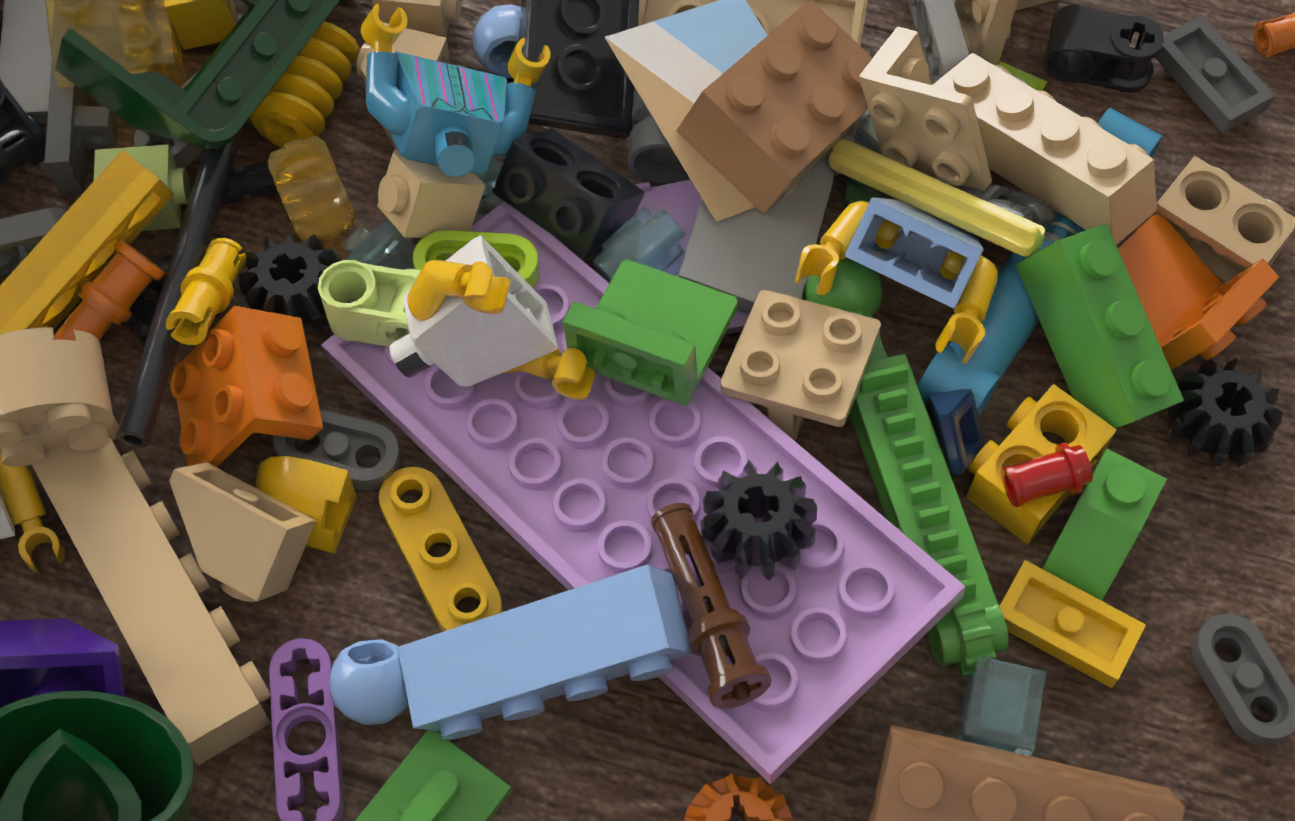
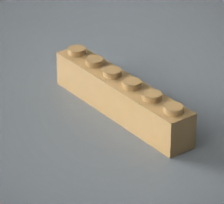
(155, 596)

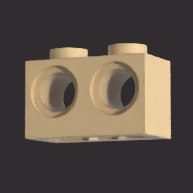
(1224, 219)

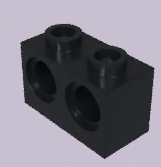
(566, 190)

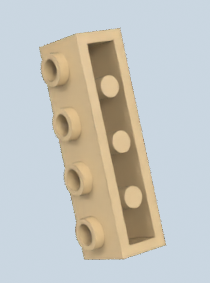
(1056, 151)

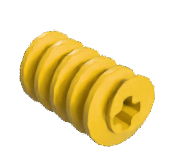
(307, 88)

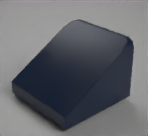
(956, 427)

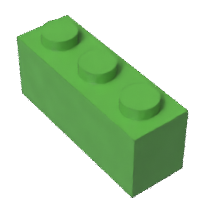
(1099, 327)

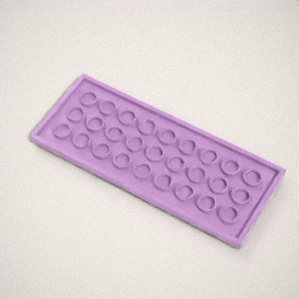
(591, 473)

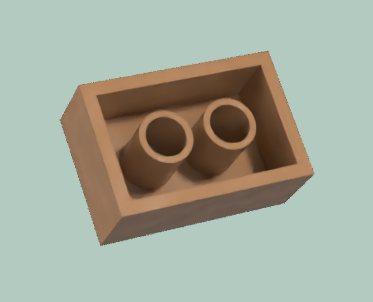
(781, 106)

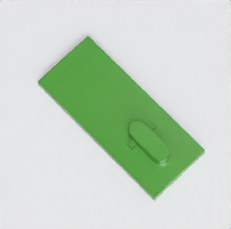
(438, 785)

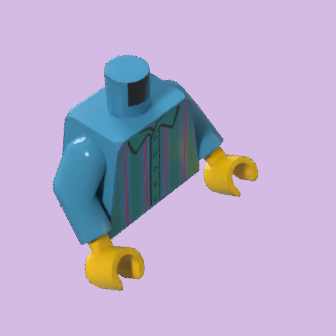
(442, 109)

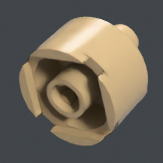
(51, 395)

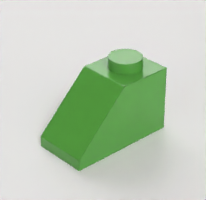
(1104, 524)

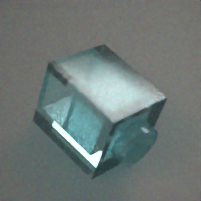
(1001, 706)

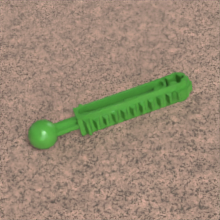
(915, 478)

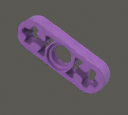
(284, 692)

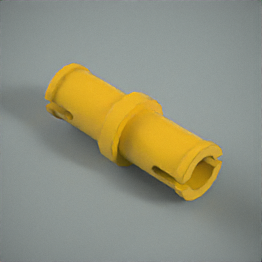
(206, 291)

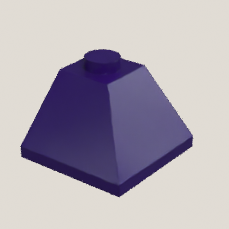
(55, 657)

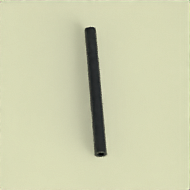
(190, 248)

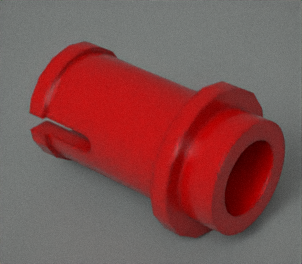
(1047, 475)

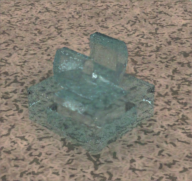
(381, 247)

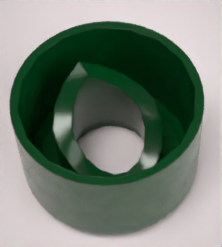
(92, 760)

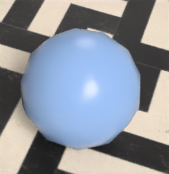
(497, 38)
(368, 682)

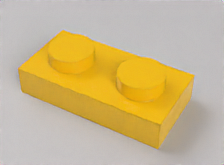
(1070, 624)

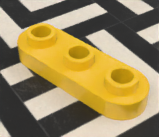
(434, 521)

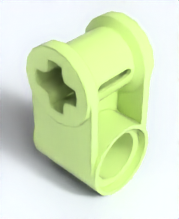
(378, 313)

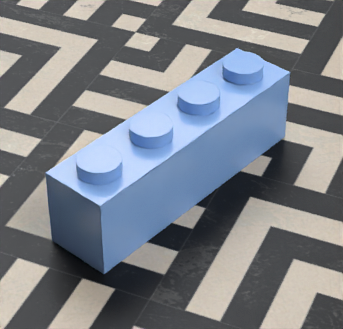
(545, 651)

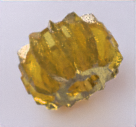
(311, 189)

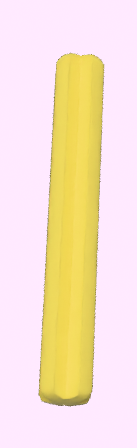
(937, 198)

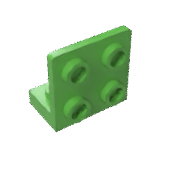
(651, 330)

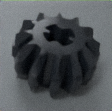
(287, 278)
(1225, 413)
(785, 516)

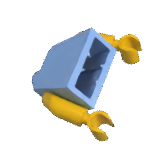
(916, 253)

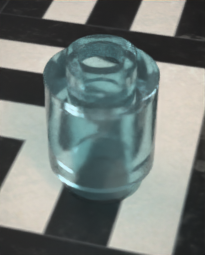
(643, 239)

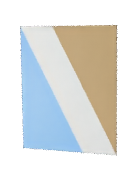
(670, 68)

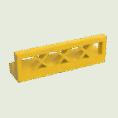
(81, 245)

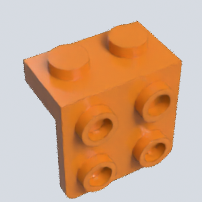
(1184, 297)
(242, 381)

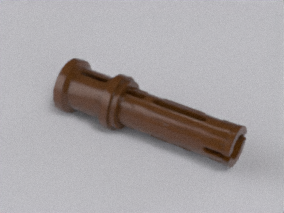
(715, 627)

